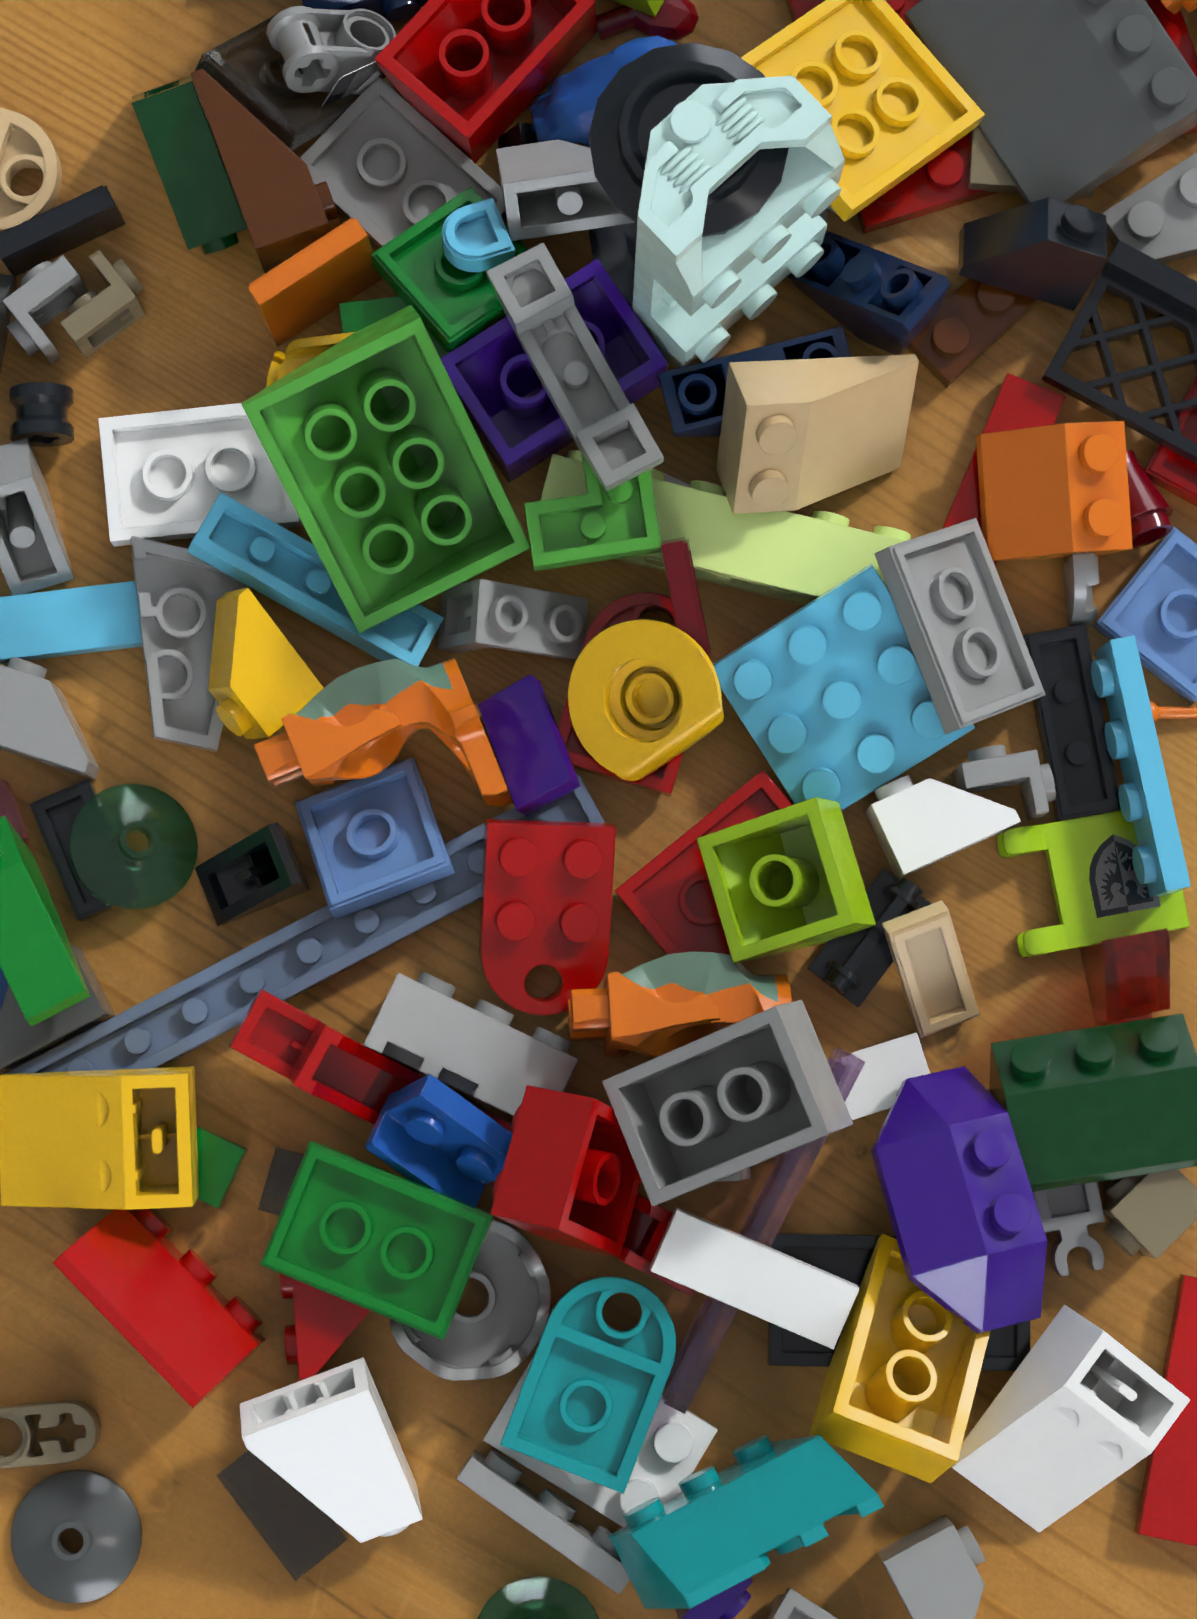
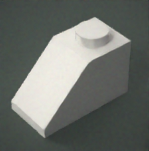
(932, 822)

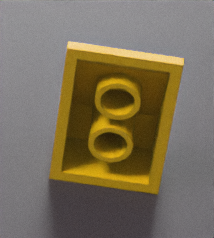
(900, 1374)

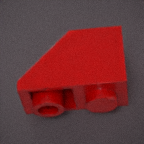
(320, 1325)

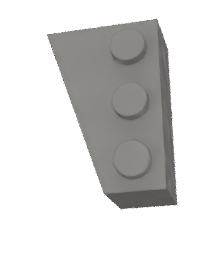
(467, 1045)

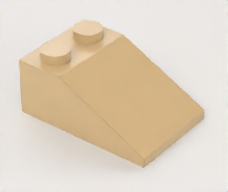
(811, 428)

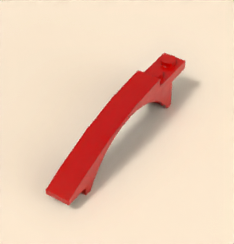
(361, 1079)

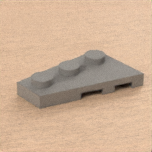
(1160, 215)
(177, 629)

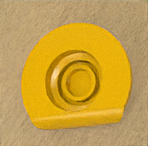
(642, 696)

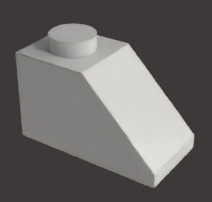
(553, 190)
(30, 535)
(40, 722)
(936, 1571)

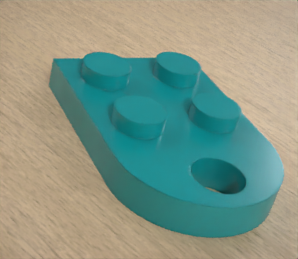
(594, 1385)

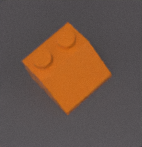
(1054, 491)

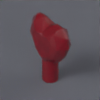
(673, 21)

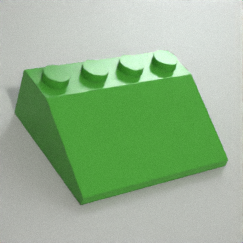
(386, 470)

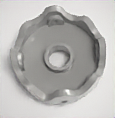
(505, 1330)

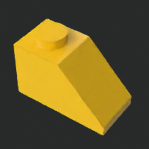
(255, 669)

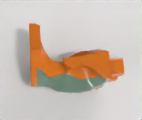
(367, 718)
(671, 1003)

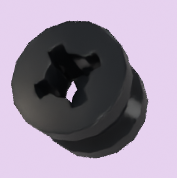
(42, 413)

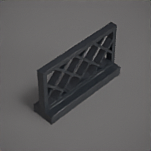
(1147, 288)

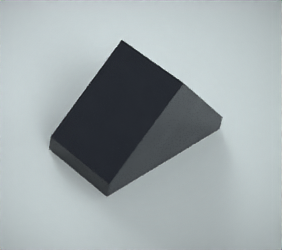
(252, 875)

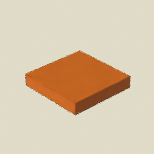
(314, 281)

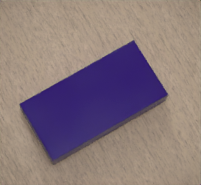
(528, 745)

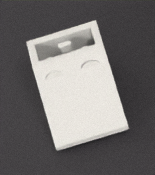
(1067, 1422)

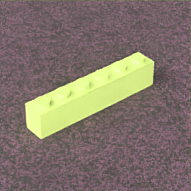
(757, 553)

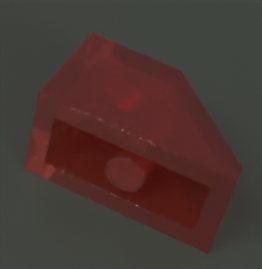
(1128, 976)

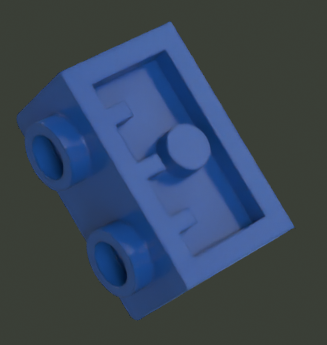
(439, 1140)

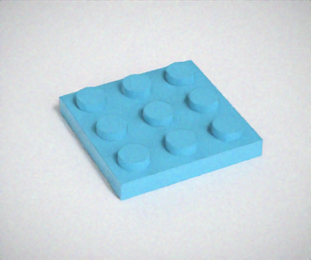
(836, 694)

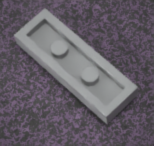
(545, 1516)

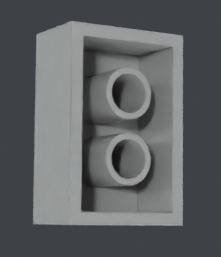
(727, 1102)

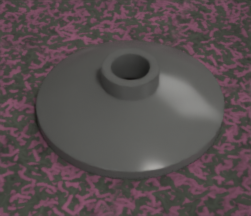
(103, 1517)

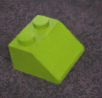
(786, 880)

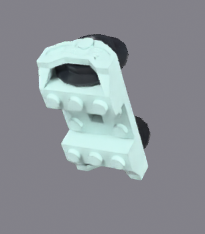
(720, 190)

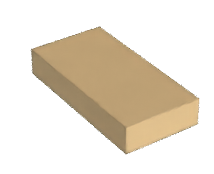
(931, 968)

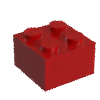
(568, 1172)

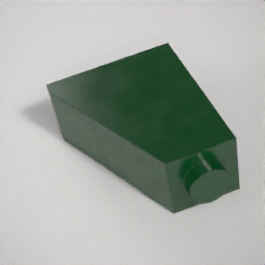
(190, 165)

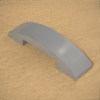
(573, 368)

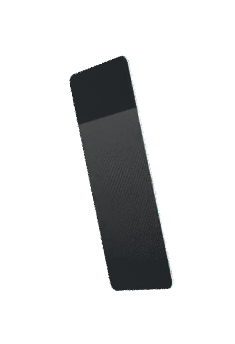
(352, 82)

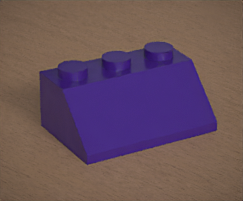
(509, 400)

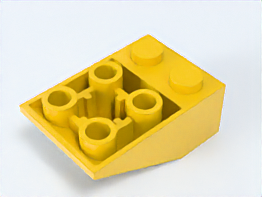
(99, 1139)

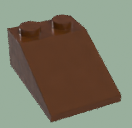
(267, 177)

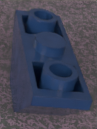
(873, 292)
(697, 391)

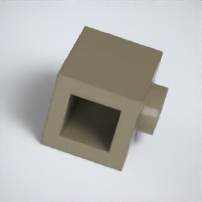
(1149, 1211)

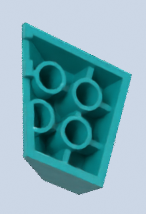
(733, 1517)

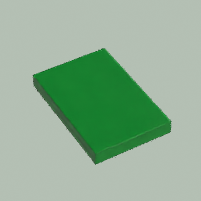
(377, 1239)

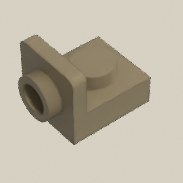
(104, 315)

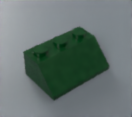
(1100, 1100)

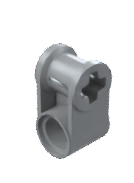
(331, 47)

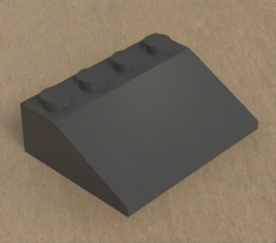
(1063, 84)

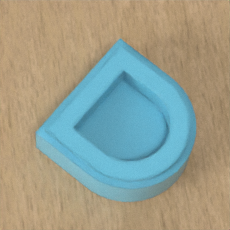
(476, 237)

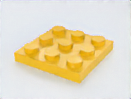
(881, 86)

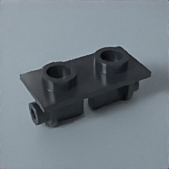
(860, 959)

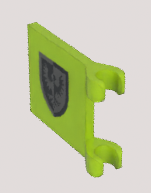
(1091, 883)

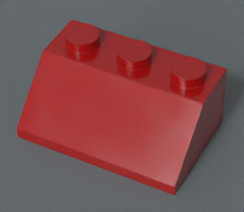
(483, 61)
(162, 1301)

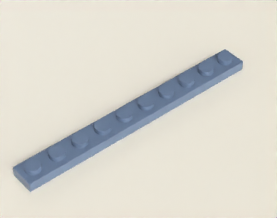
(286, 962)

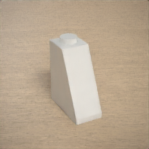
(336, 1449)

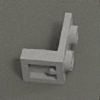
(513, 619)

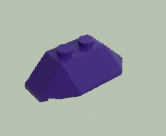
(962, 1200)

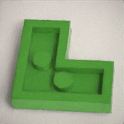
(594, 524)

